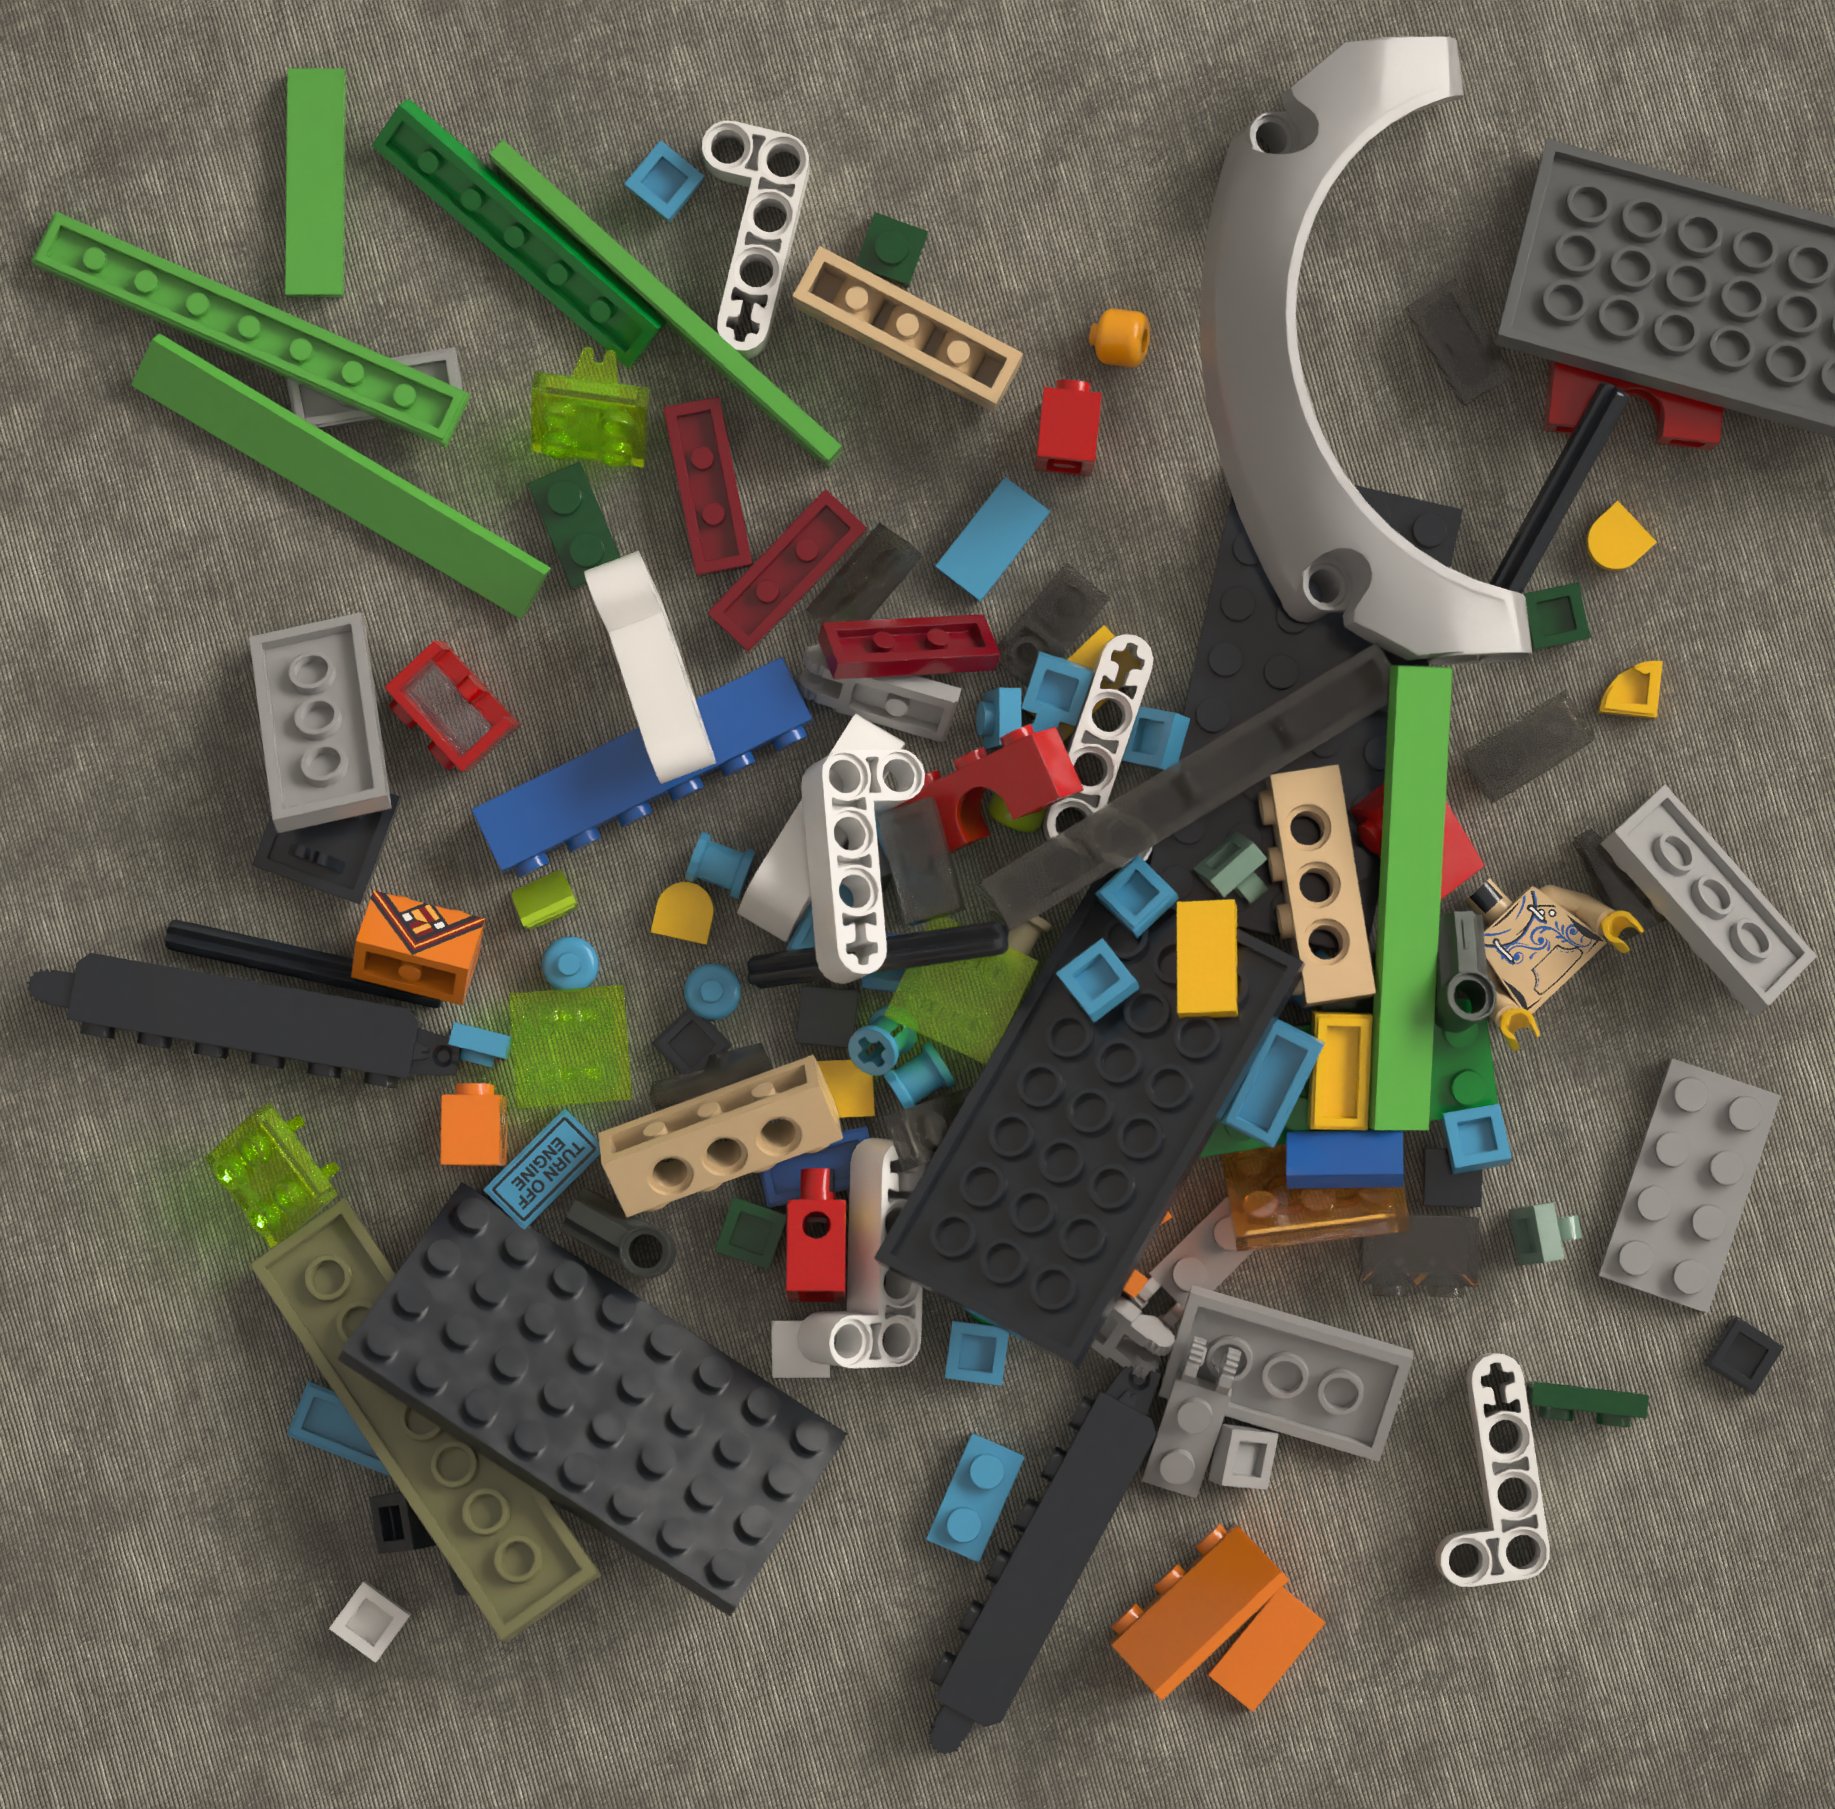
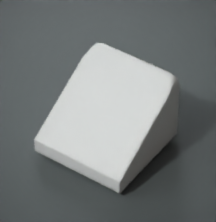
(786, 1355)

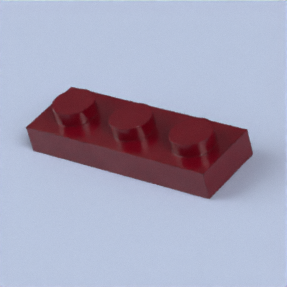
(708, 486)
(787, 571)
(908, 646)

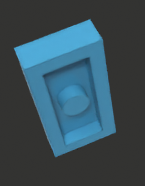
(975, 1497)

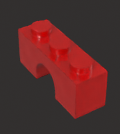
(1679, 419)
(1026, 773)

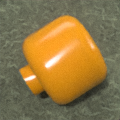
(1121, 337)

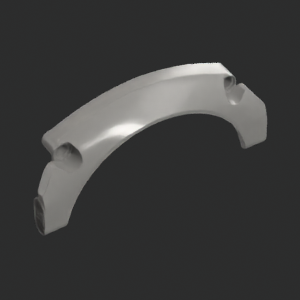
(1277, 463)

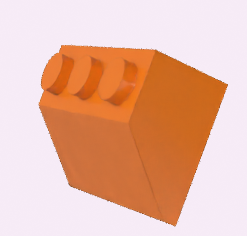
(1196, 1608)

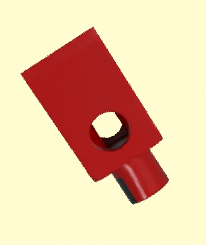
(816, 1265)

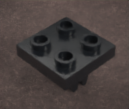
(331, 855)

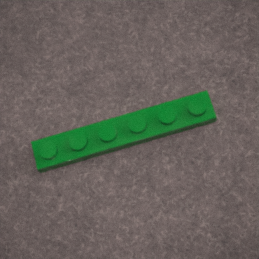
(518, 233)

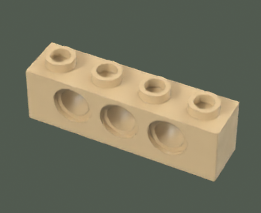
(907, 329)
(1320, 796)
(735, 1112)

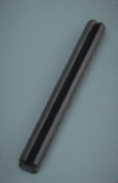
(1560, 488)
(901, 952)
(278, 959)

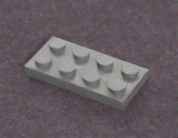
(319, 723)
(1709, 900)
(1688, 1185)
(1295, 1372)

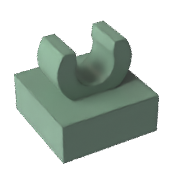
(1233, 867)
(1540, 1233)

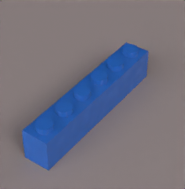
(620, 780)

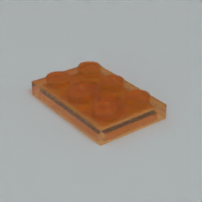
(1272, 1216)

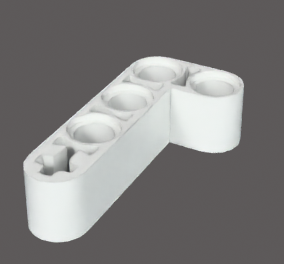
(753, 243)
(651, 666)
(1105, 745)
(859, 865)
(782, 884)
(876, 1192)
(1494, 1469)

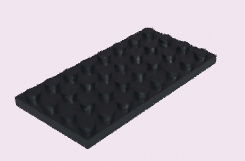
(1251, 659)
(1081, 1136)
(593, 1398)

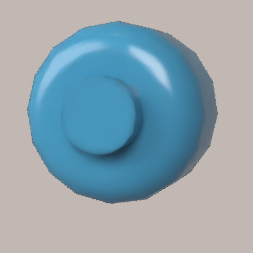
(570, 963)
(712, 991)

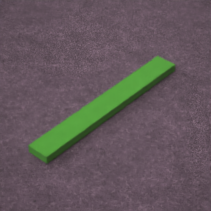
(666, 304)
(250, 329)
(340, 476)
(1409, 897)

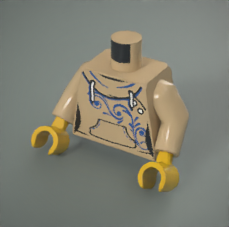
(1540, 945)

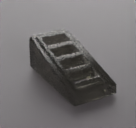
(1614, 885)

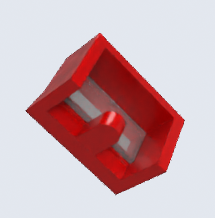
(450, 707)

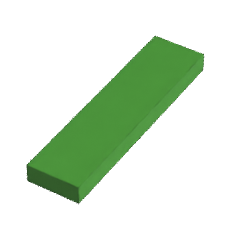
(315, 183)

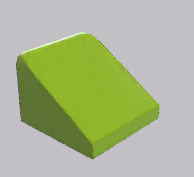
(544, 900)

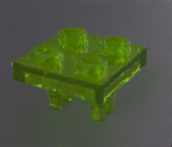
(590, 414)
(964, 1000)
(570, 1046)
(272, 1174)

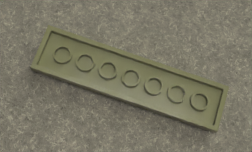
(487, 1522)

